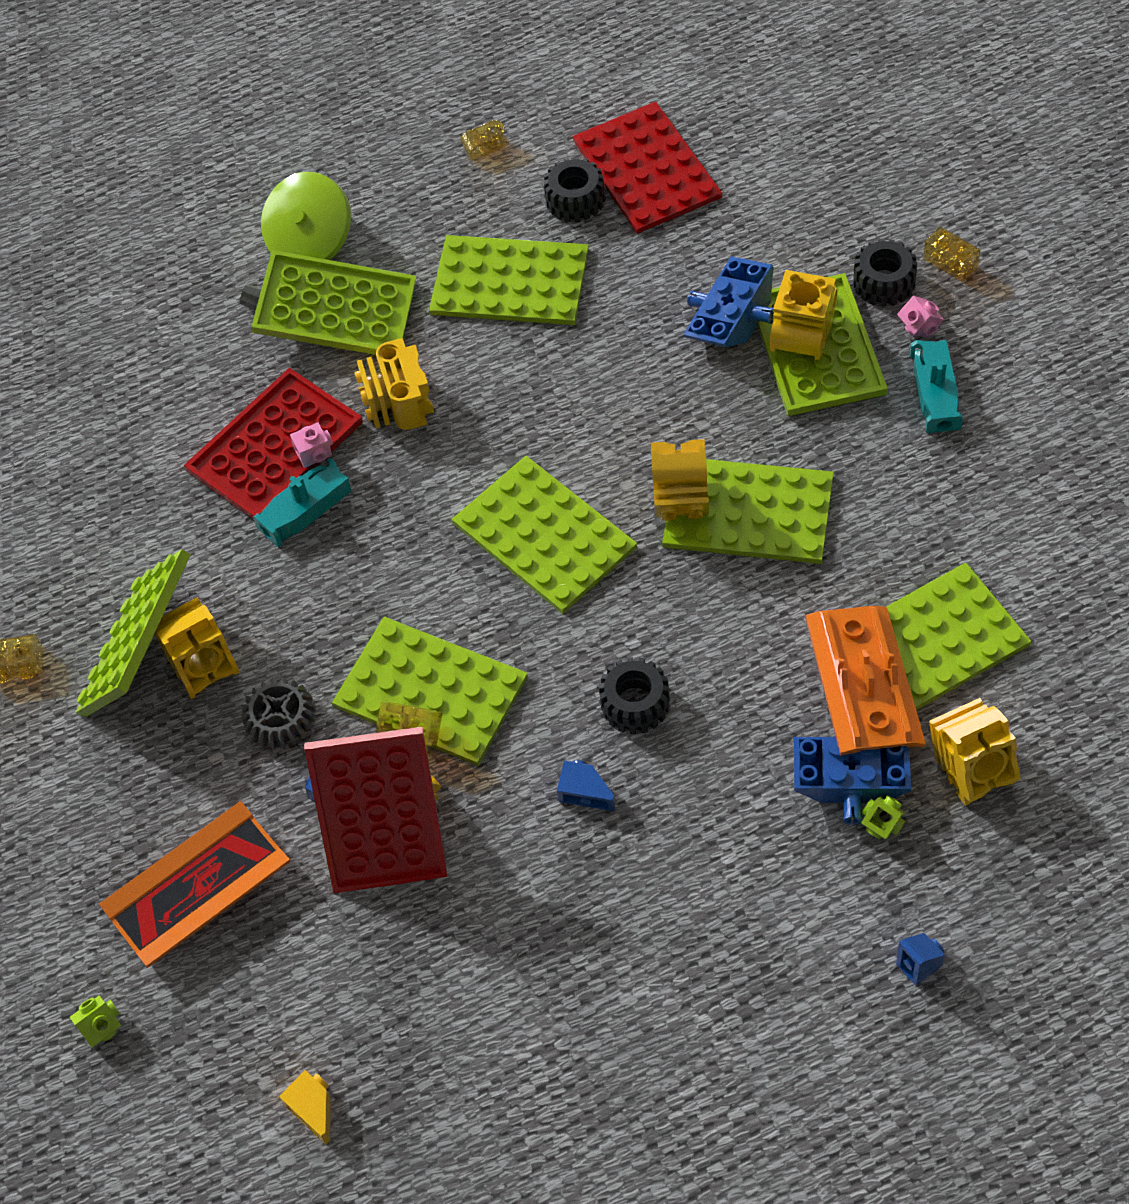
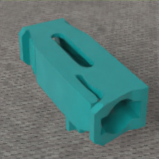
(936, 386)
(302, 502)

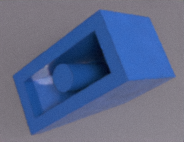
(583, 786)
(919, 957)

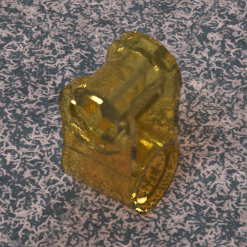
(483, 140)

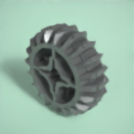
(278, 727)

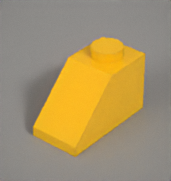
(310, 1104)

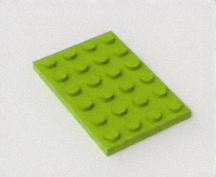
(509, 279)
(332, 303)
(842, 374)
(758, 513)
(544, 534)
(952, 633)
(132, 634)
(434, 675)

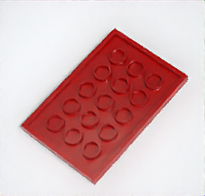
(647, 167)
(254, 452)
(376, 809)

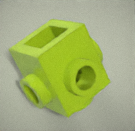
(873, 821)
(96, 1020)

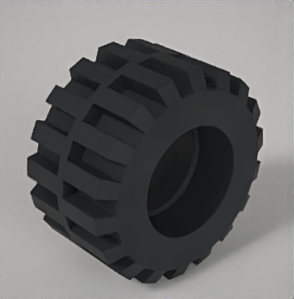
(579, 202)
(885, 287)
(634, 714)

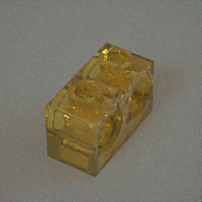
(951, 254)
(13, 655)
(408, 718)

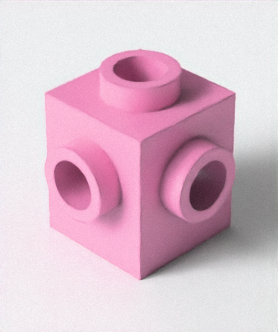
(920, 317)
(312, 444)

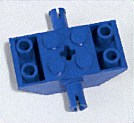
(733, 304)
(827, 778)

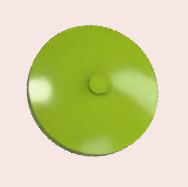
(306, 216)

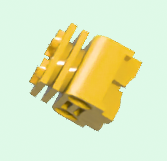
(803, 313)
(397, 386)
(680, 480)
(195, 646)
(975, 749)

